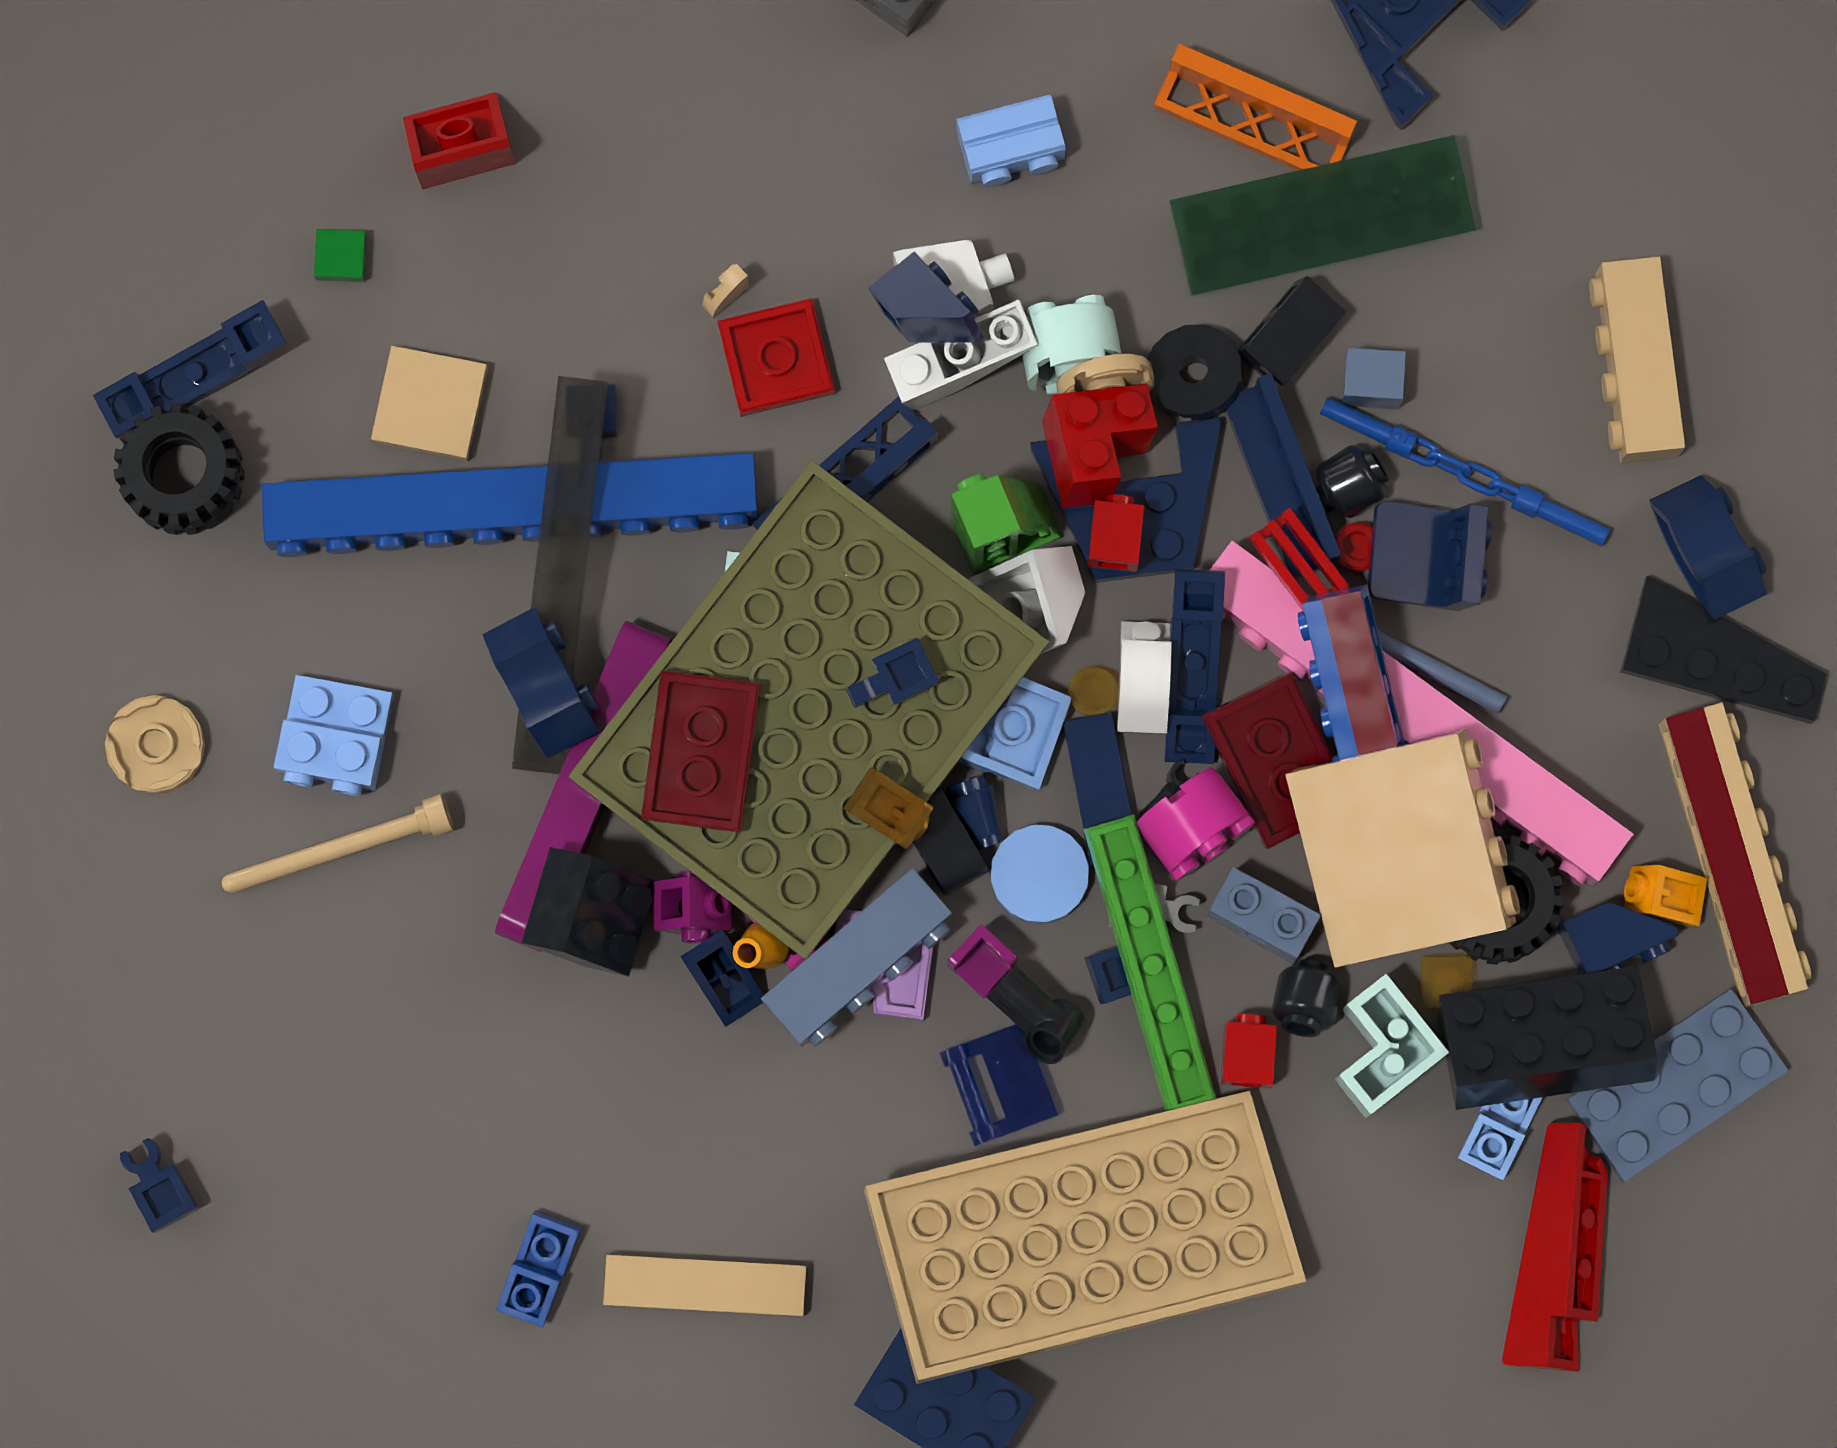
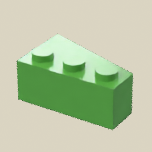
(1001, 519)

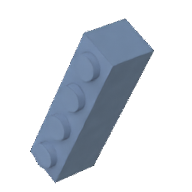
(857, 958)

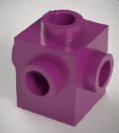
(690, 908)

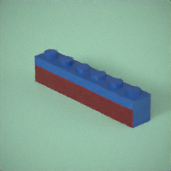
(1350, 672)

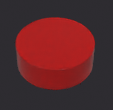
(1355, 547)

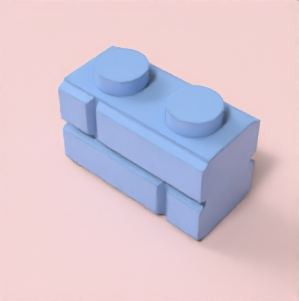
(1011, 141)

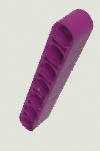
(571, 810)

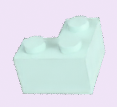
(1400, 1044)

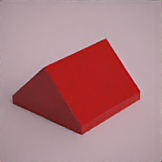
(458, 140)

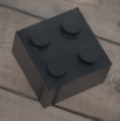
(589, 911)

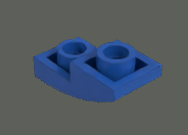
(538, 1269)

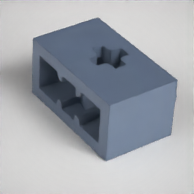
(1263, 915)

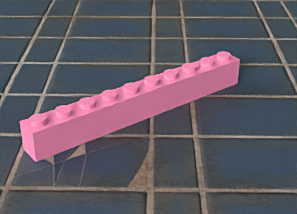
(1522, 791)

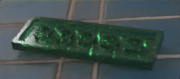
(1322, 215)

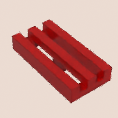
(1274, 529)

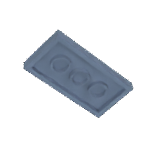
(1700, 1075)

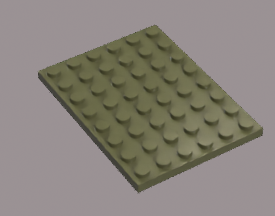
(804, 617)

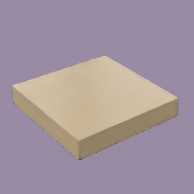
(429, 403)

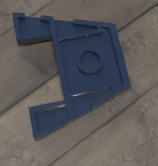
(1390, 28)
(1171, 505)

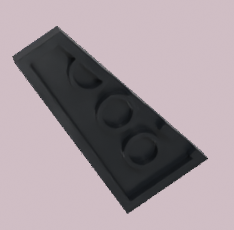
(1689, 650)

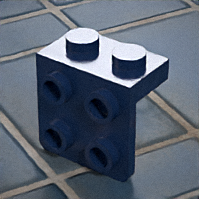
(1429, 555)

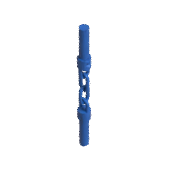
(1526, 500)

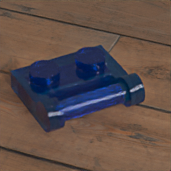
(1015, 1080)

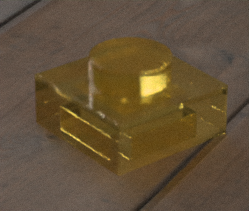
(1442, 977)

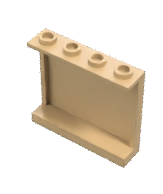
(1403, 848)

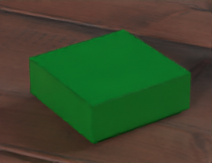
(340, 255)

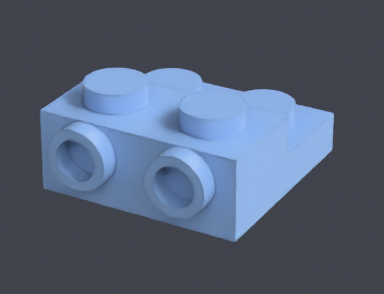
(333, 735)
(1020, 735)

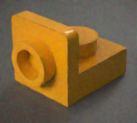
(1665, 894)

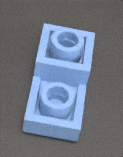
(1498, 1135)

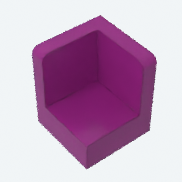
(981, 960)

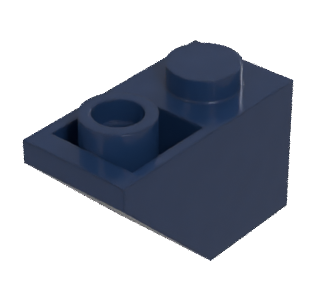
(922, 305)
(1613, 935)

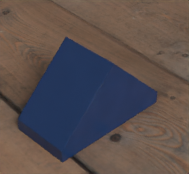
(724, 982)

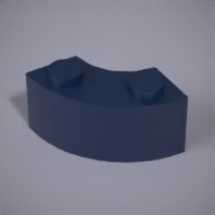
(1709, 547)
(541, 682)

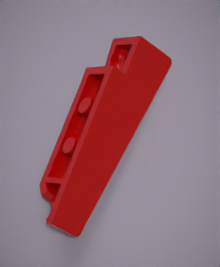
(1560, 1255)

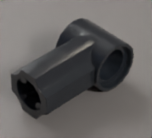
(1048, 1023)

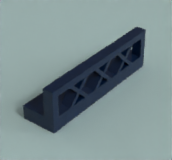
(886, 466)
(1279, 467)

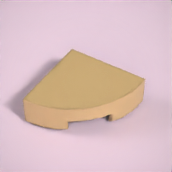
(733, 284)

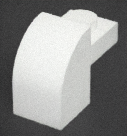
(1144, 677)

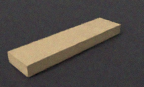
(704, 1285)

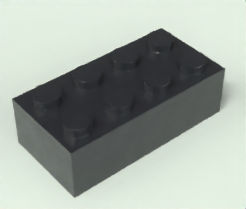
(1547, 1037)

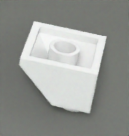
(1038, 589)

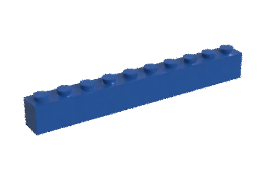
(502, 504)

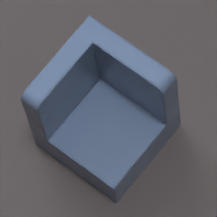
(1374, 378)

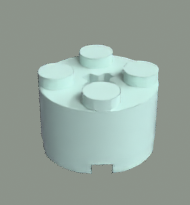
(1067, 338)

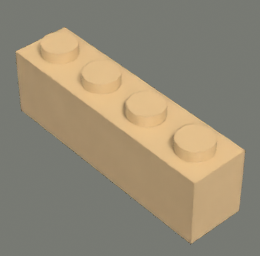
(1638, 360)

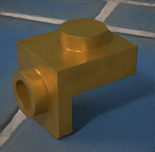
(889, 808)

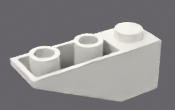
(940, 369)

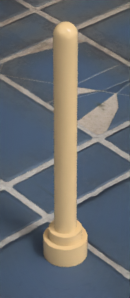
(428, 818)

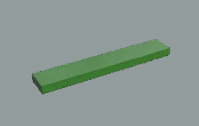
(1149, 963)

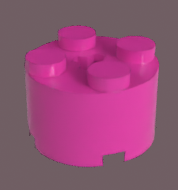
(1194, 823)

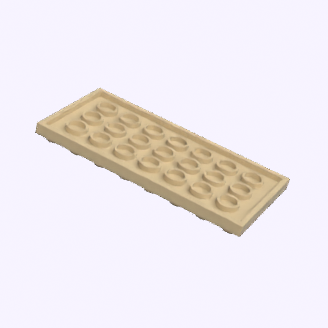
(1083, 1236)

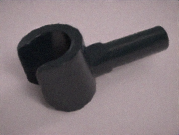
(1169, 789)

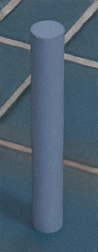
(1442, 673)

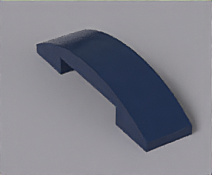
(194, 372)
(1194, 663)

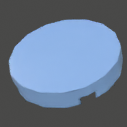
(1039, 874)

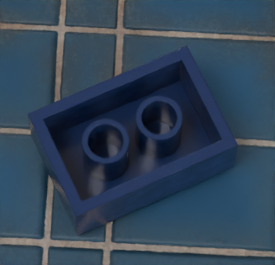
(947, 1412)

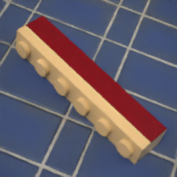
(1734, 855)

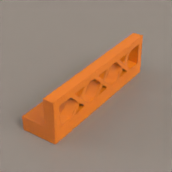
(1259, 96)

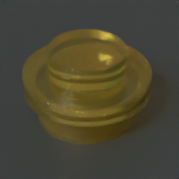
(1093, 691)

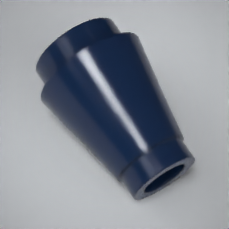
(977, 810)

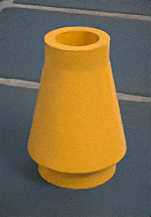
(759, 949)

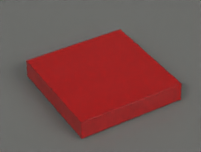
(776, 357)

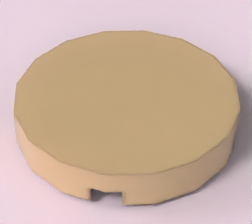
(1107, 372)
(155, 744)

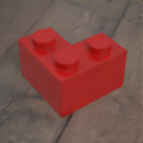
(1088, 434)

